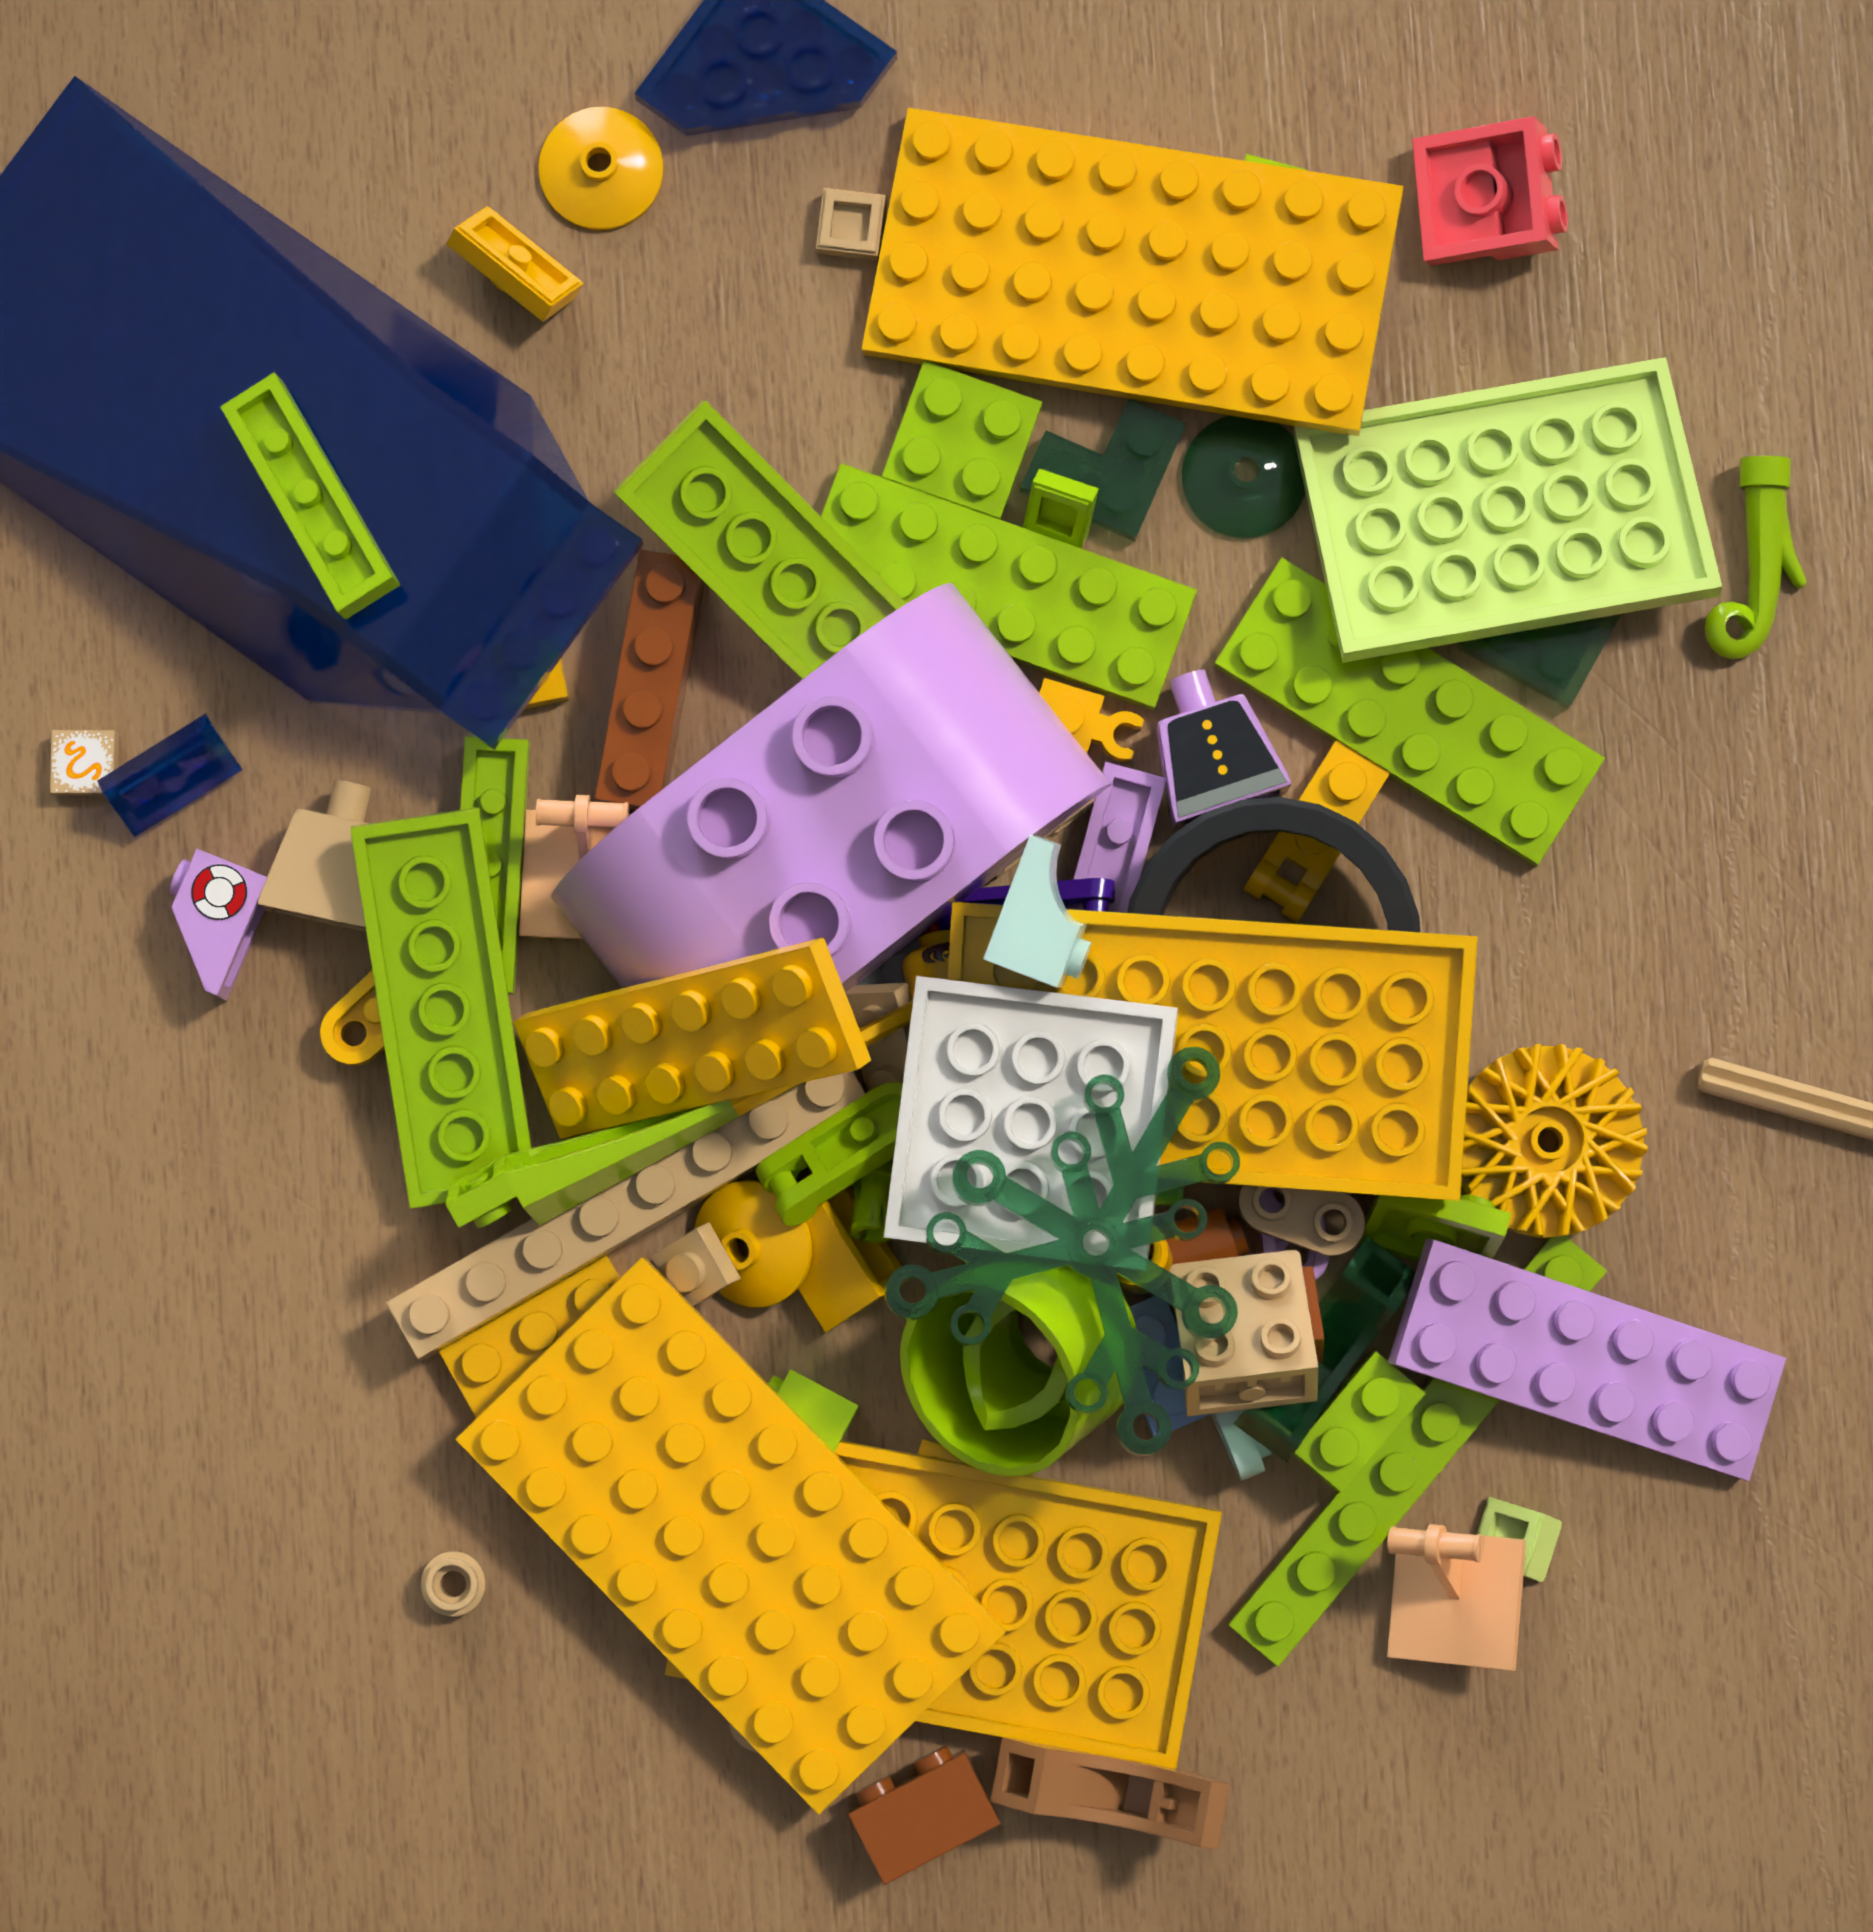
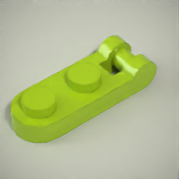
(836, 1151)

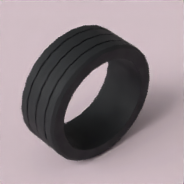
(1275, 815)

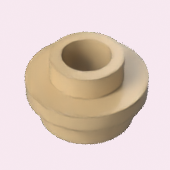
(433, 1589)

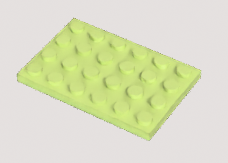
(1507, 510)

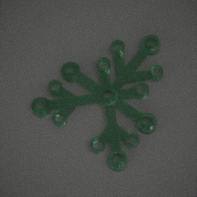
(1133, 1177)

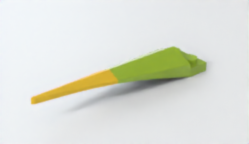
(573, 1170)

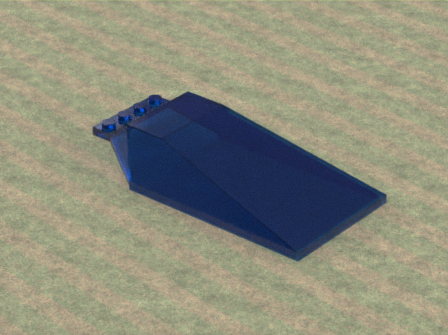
(162, 292)

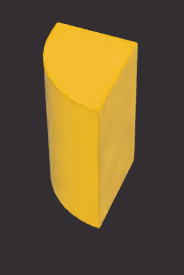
(843, 1270)

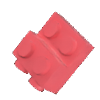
(1489, 192)

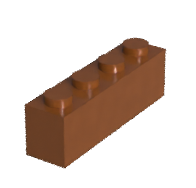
(650, 680)

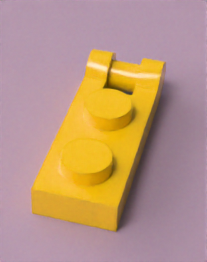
(1343, 784)

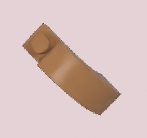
(1110, 1792)

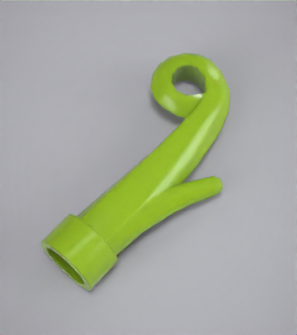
(1768, 550)

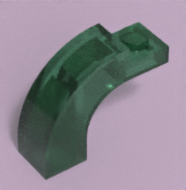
(1352, 1314)

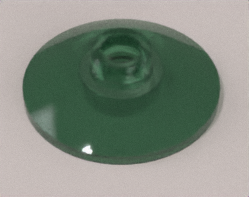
(1238, 506)

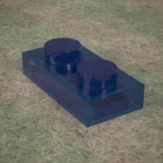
(169, 775)

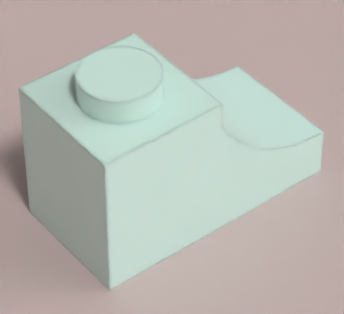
(1034, 927)

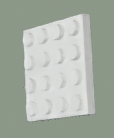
(1008, 1078)

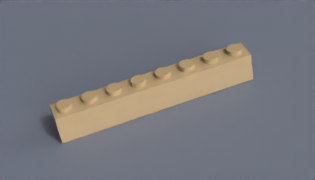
(544, 1255)

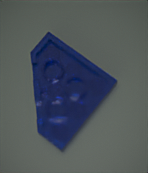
(763, 65)

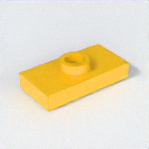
(514, 263)

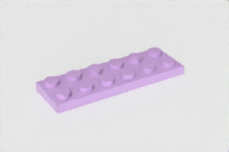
(1586, 1359)

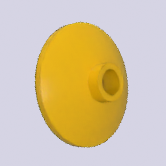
(606, 197)
(777, 1252)

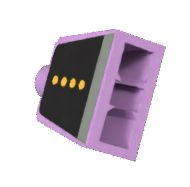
(1214, 752)

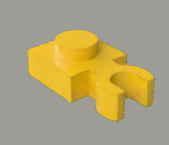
(1081, 715)

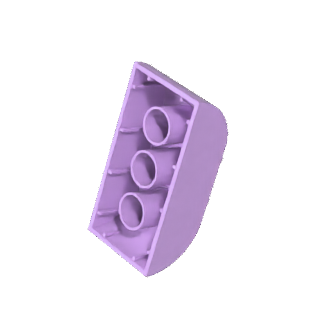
(839, 809)

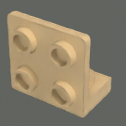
(1271, 1347)

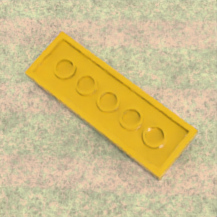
(693, 1039)

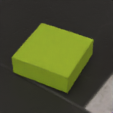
(1060, 508)

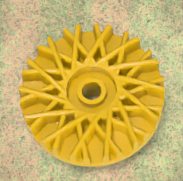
(1595, 1131)

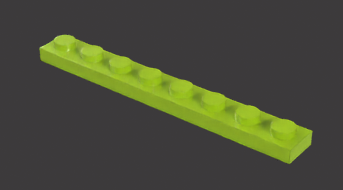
(1382, 1493)

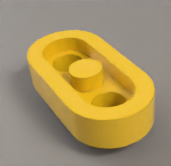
(355, 1007)

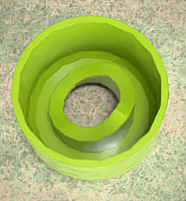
(996, 1398)

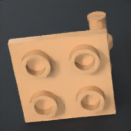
(554, 842)
(1455, 1597)

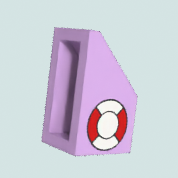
(217, 916)

